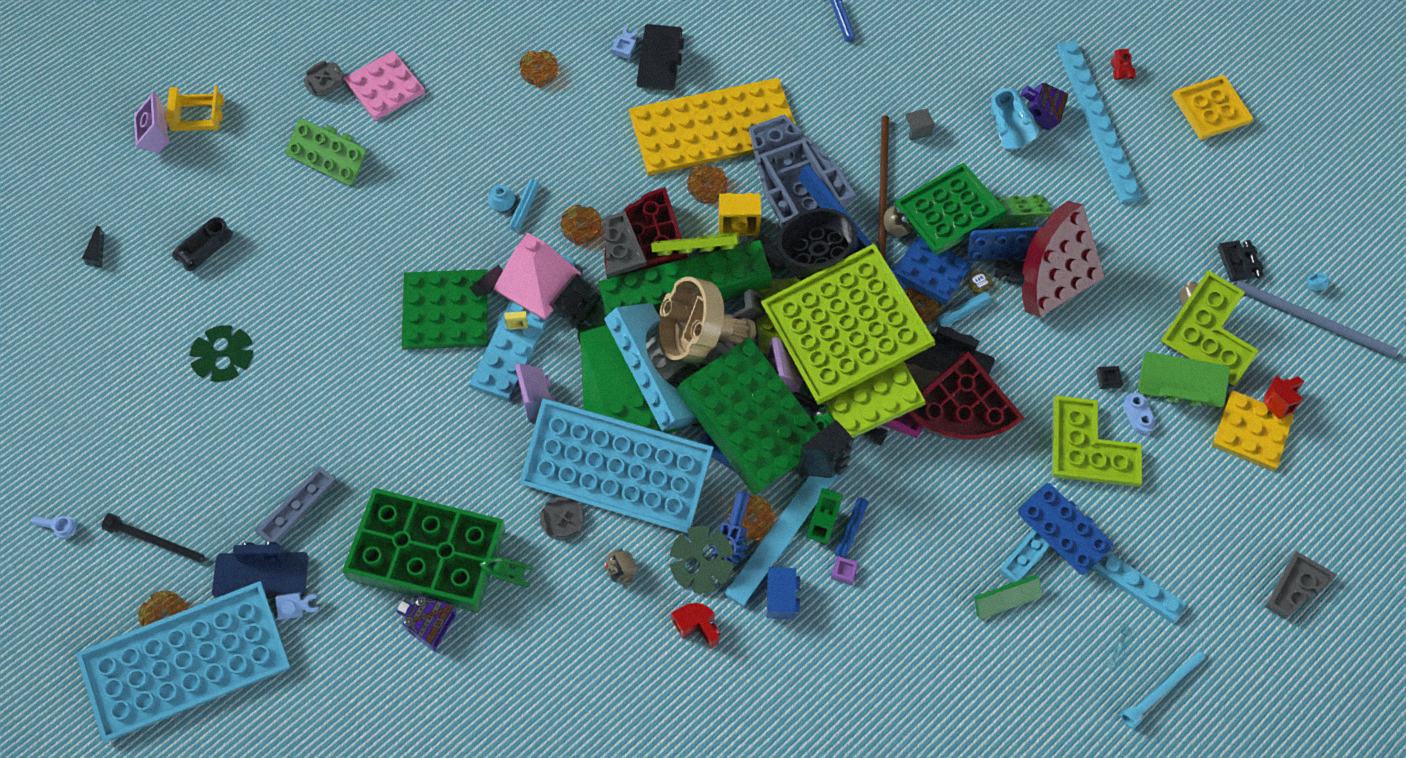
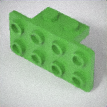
(326, 151)
(1022, 211)
(1183, 380)

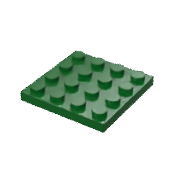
(950, 208)
(443, 310)

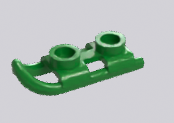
(502, 570)

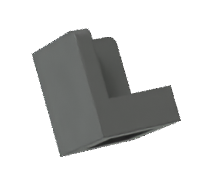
(920, 124)
(753, 307)

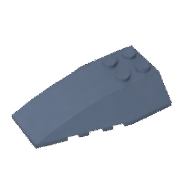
(780, 156)

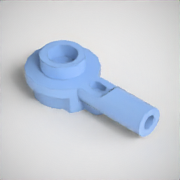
(62, 526)

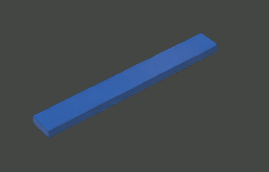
(825, 199)

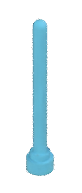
(1133, 716)

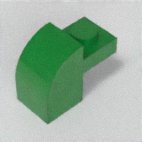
(824, 516)

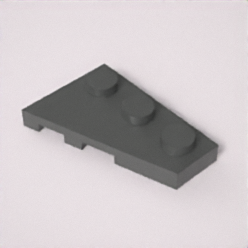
(622, 247)
(1297, 584)

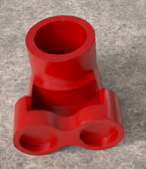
(1122, 64)

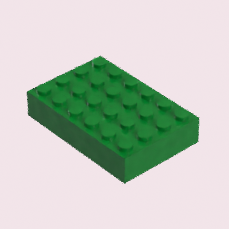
(749, 415)
(424, 549)

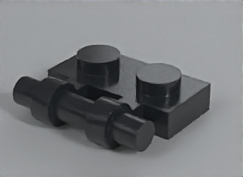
(1235, 260)
(570, 296)

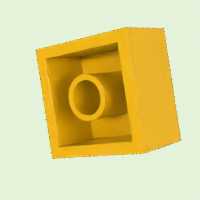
(739, 214)

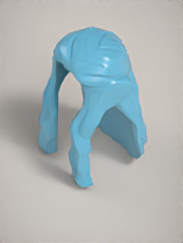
(1013, 119)

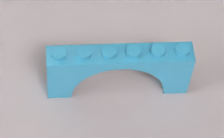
(629, 330)

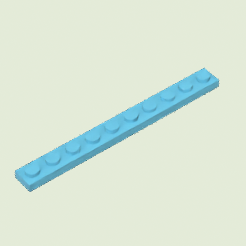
(1099, 122)

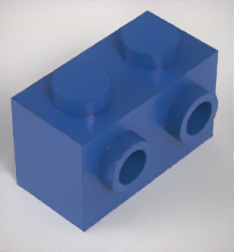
(782, 593)

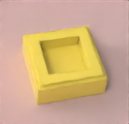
(516, 320)

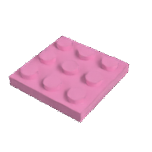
(384, 85)

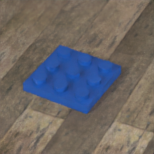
(932, 274)

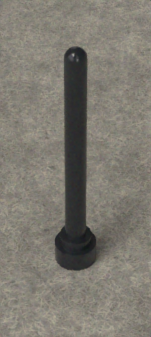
(878, 435)
(113, 523)

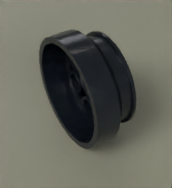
(816, 241)

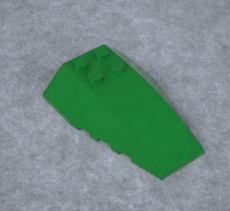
(609, 383)

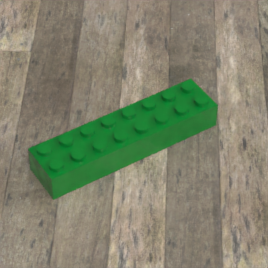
(729, 269)

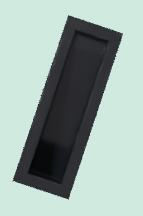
(94, 252)

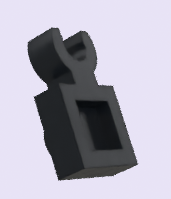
(1012, 270)

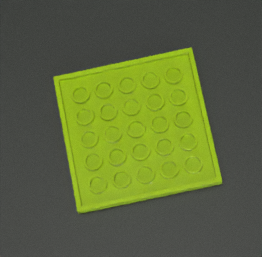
(847, 323)

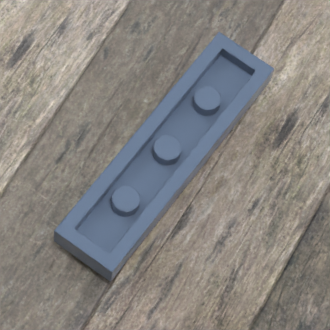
(296, 506)

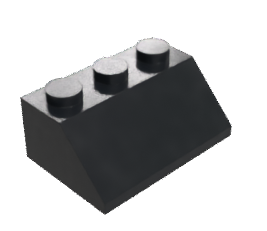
(826, 452)

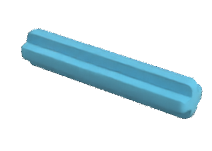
(524, 205)
(963, 310)

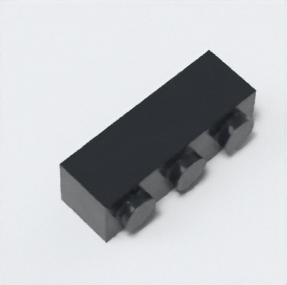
(772, 254)
(487, 282)

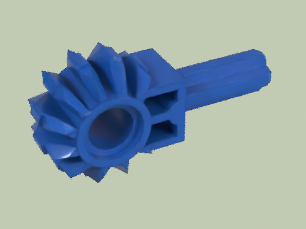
(733, 529)

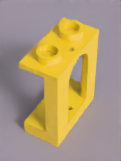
(177, 101)

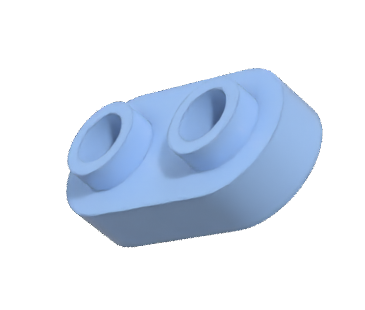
(1139, 411)

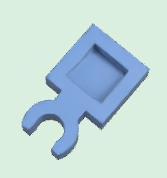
(624, 44)
(292, 605)

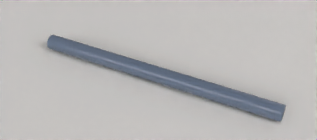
(1317, 319)

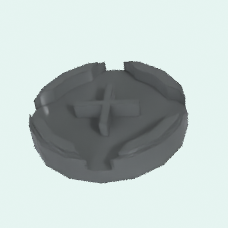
(323, 78)
(562, 518)

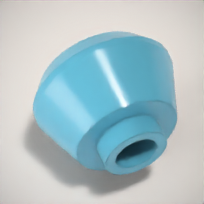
(501, 198)

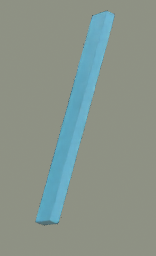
(777, 540)

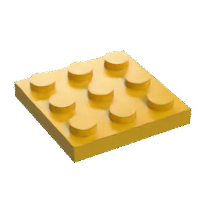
(1212, 107)
(1251, 431)

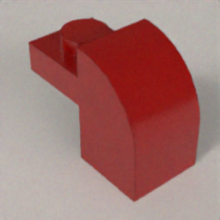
(1282, 396)
(694, 618)

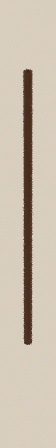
(883, 184)

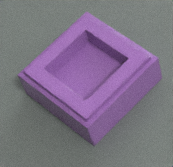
(844, 570)

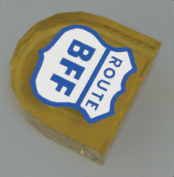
(979, 282)

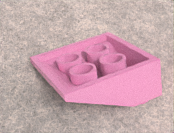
(534, 276)

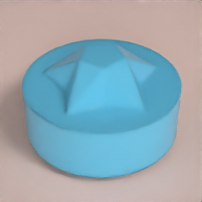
(1318, 281)

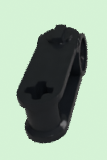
(203, 243)

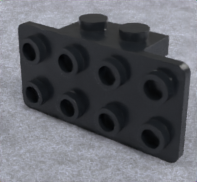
(660, 57)
(949, 347)

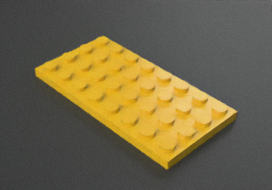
(705, 125)

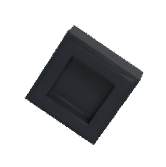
(1109, 377)

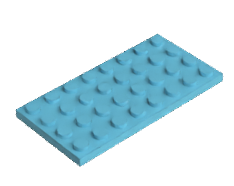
(616, 465)
(182, 661)

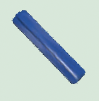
(843, 20)
(851, 527)

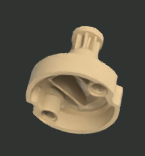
(696, 321)

